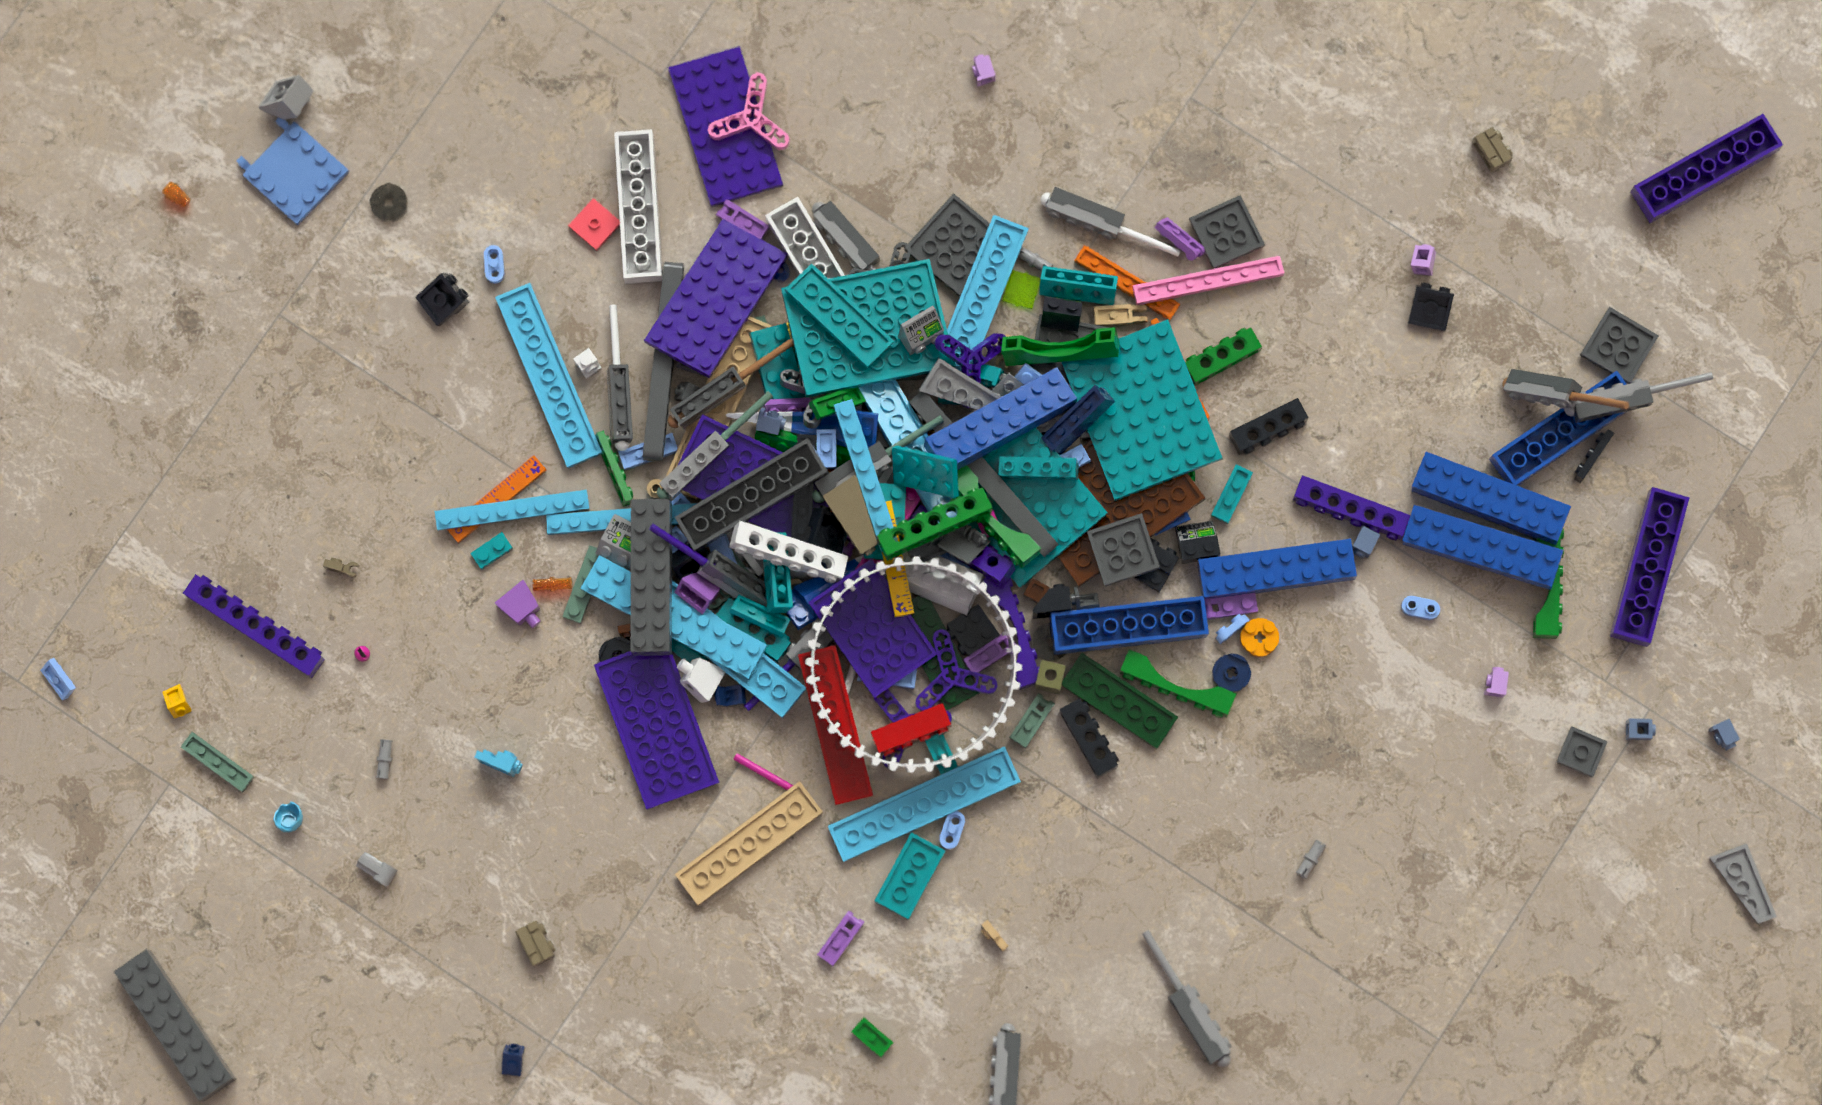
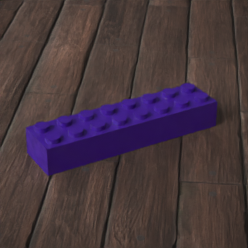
(1706, 168)
(1649, 567)

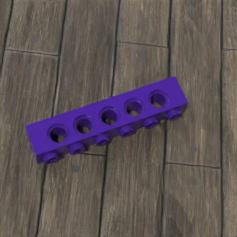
(1362, 505)
(998, 574)

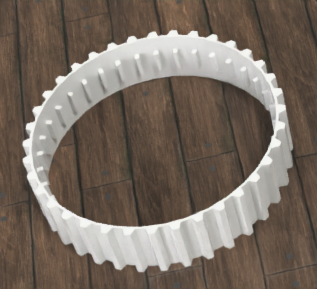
(1014, 666)

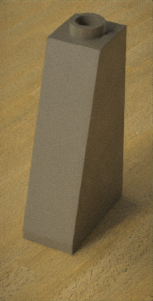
(851, 512)

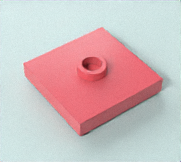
(594, 224)

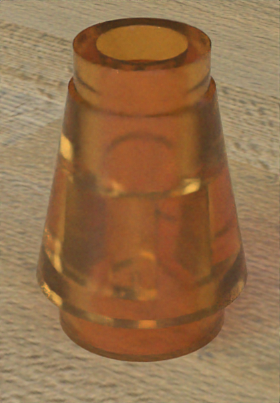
(174, 193)

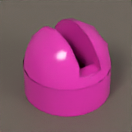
(365, 650)

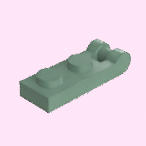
(1031, 721)

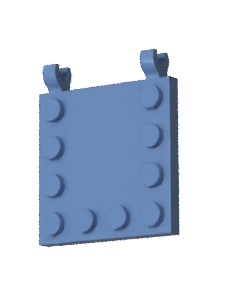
(294, 172)

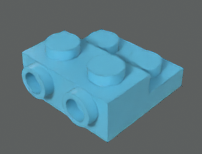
(503, 762)

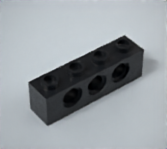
(1291, 409)
(1099, 766)

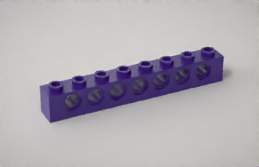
(195, 592)

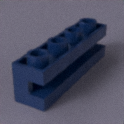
(1077, 419)

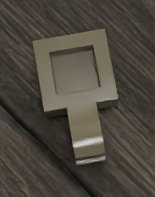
(336, 566)

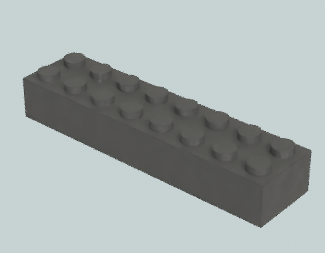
(752, 494)
(651, 578)
(175, 1025)

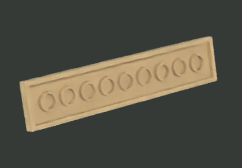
(739, 356)

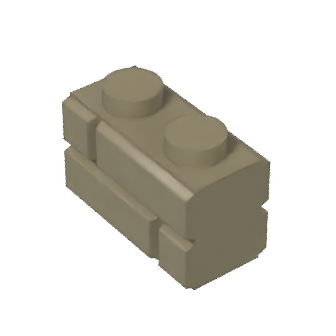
(1492, 149)
(535, 943)

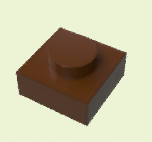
(1036, 590)
(625, 630)

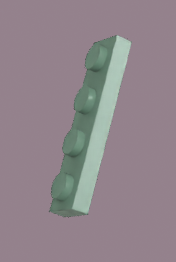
(579, 599)
(217, 762)

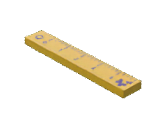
(898, 580)

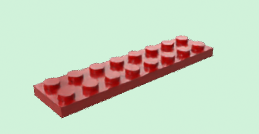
(844, 769)

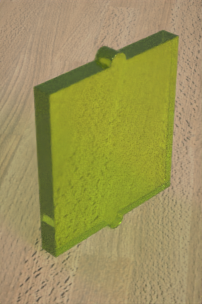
(1021, 289)

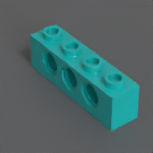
(1078, 285)
(1038, 468)
(777, 585)
(775, 651)

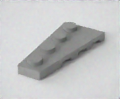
(953, 385)
(1743, 877)

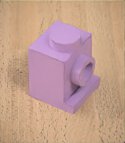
(983, 69)
(1423, 259)
(1497, 682)

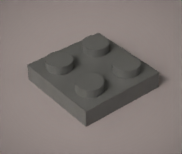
(1581, 751)

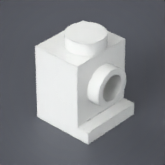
(587, 363)

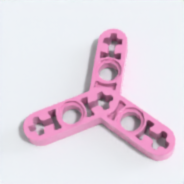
(757, 123)

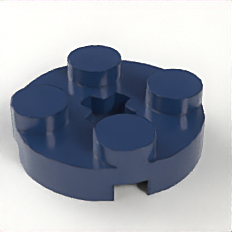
(1241, 668)

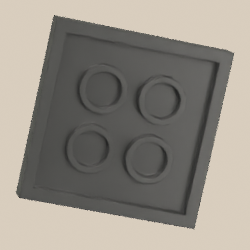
(1227, 232)
(1619, 345)
(1123, 550)

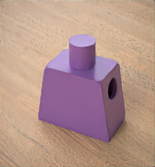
(697, 591)
(520, 605)

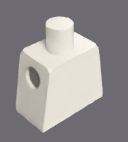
(700, 678)

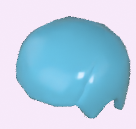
(288, 817)

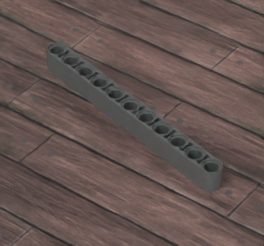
(661, 375)
(992, 482)

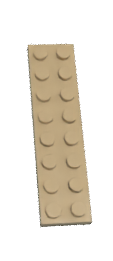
(748, 843)

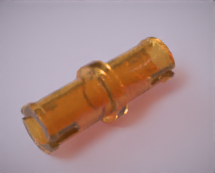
(552, 584)

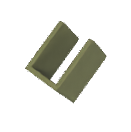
(1046, 685)

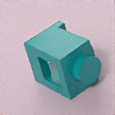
(990, 375)

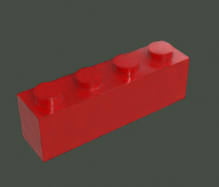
(910, 729)

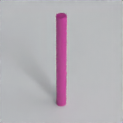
(763, 772)

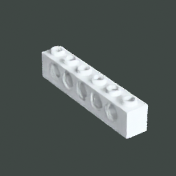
(835, 561)

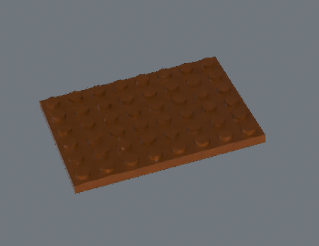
(1158, 505)

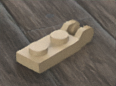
(1118, 315)

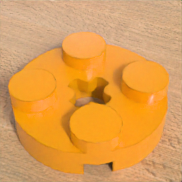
(1267, 629)

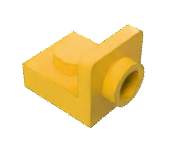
(176, 701)

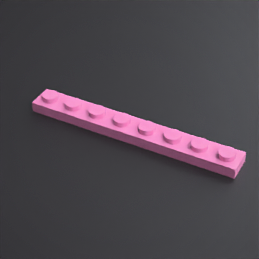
(1208, 280)

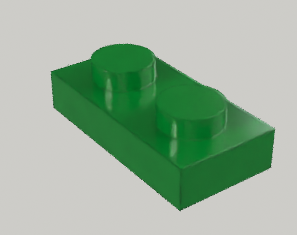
(872, 1037)

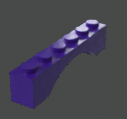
(1026, 657)

